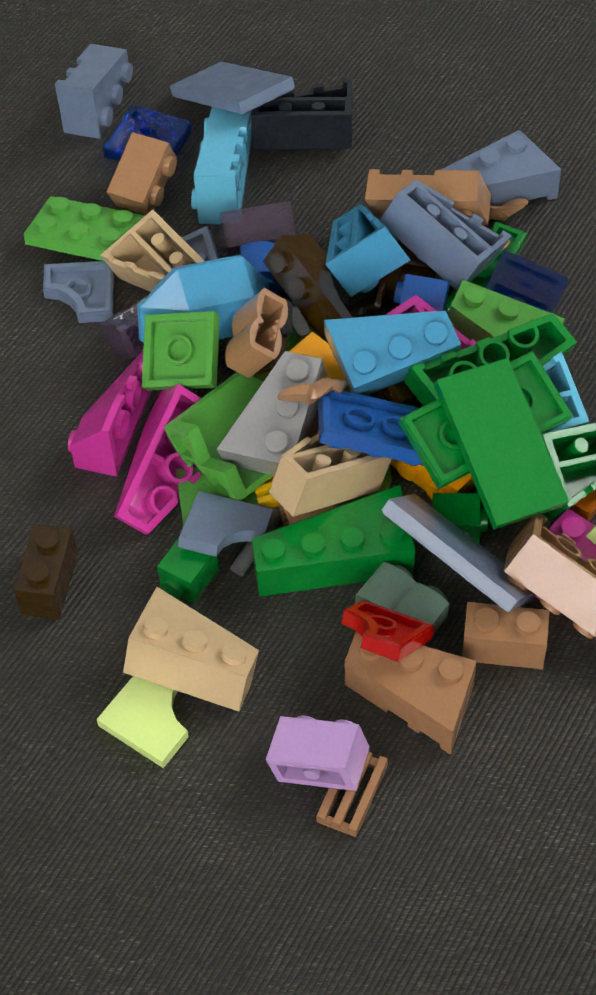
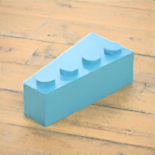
(222, 164)

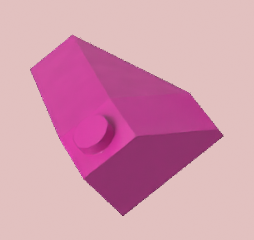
(110, 423)
(152, 478)

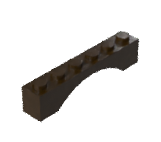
(303, 274)

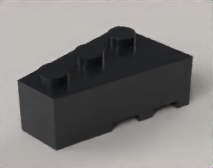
(305, 120)

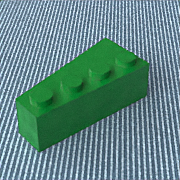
(542, 336)
(332, 548)

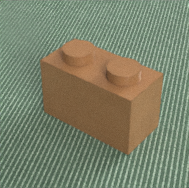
(142, 174)
(506, 637)

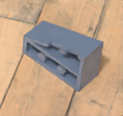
(93, 90)
(513, 169)
(441, 235)

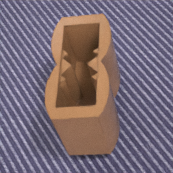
(256, 333)

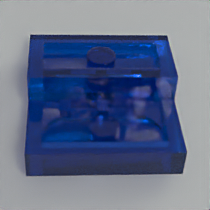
(527, 282)

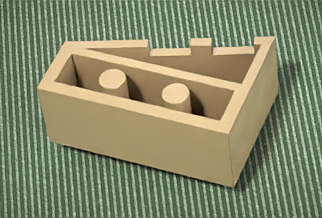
(148, 252)
(320, 476)
(189, 653)

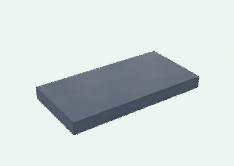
(232, 87)
(456, 550)

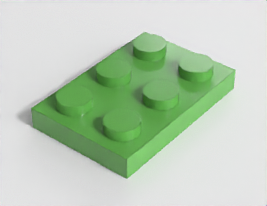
(78, 227)

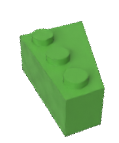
(486, 314)

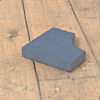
(83, 286)
(220, 522)

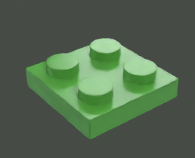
(180, 350)

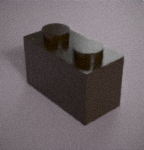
(46, 571)

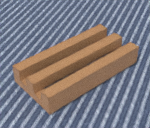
(337, 823)

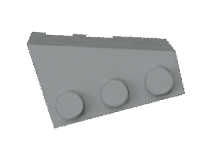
(271, 425)

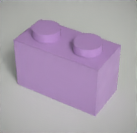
(318, 752)

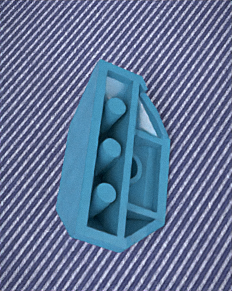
(204, 286)

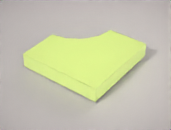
(145, 720)

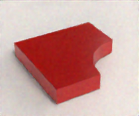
(386, 630)

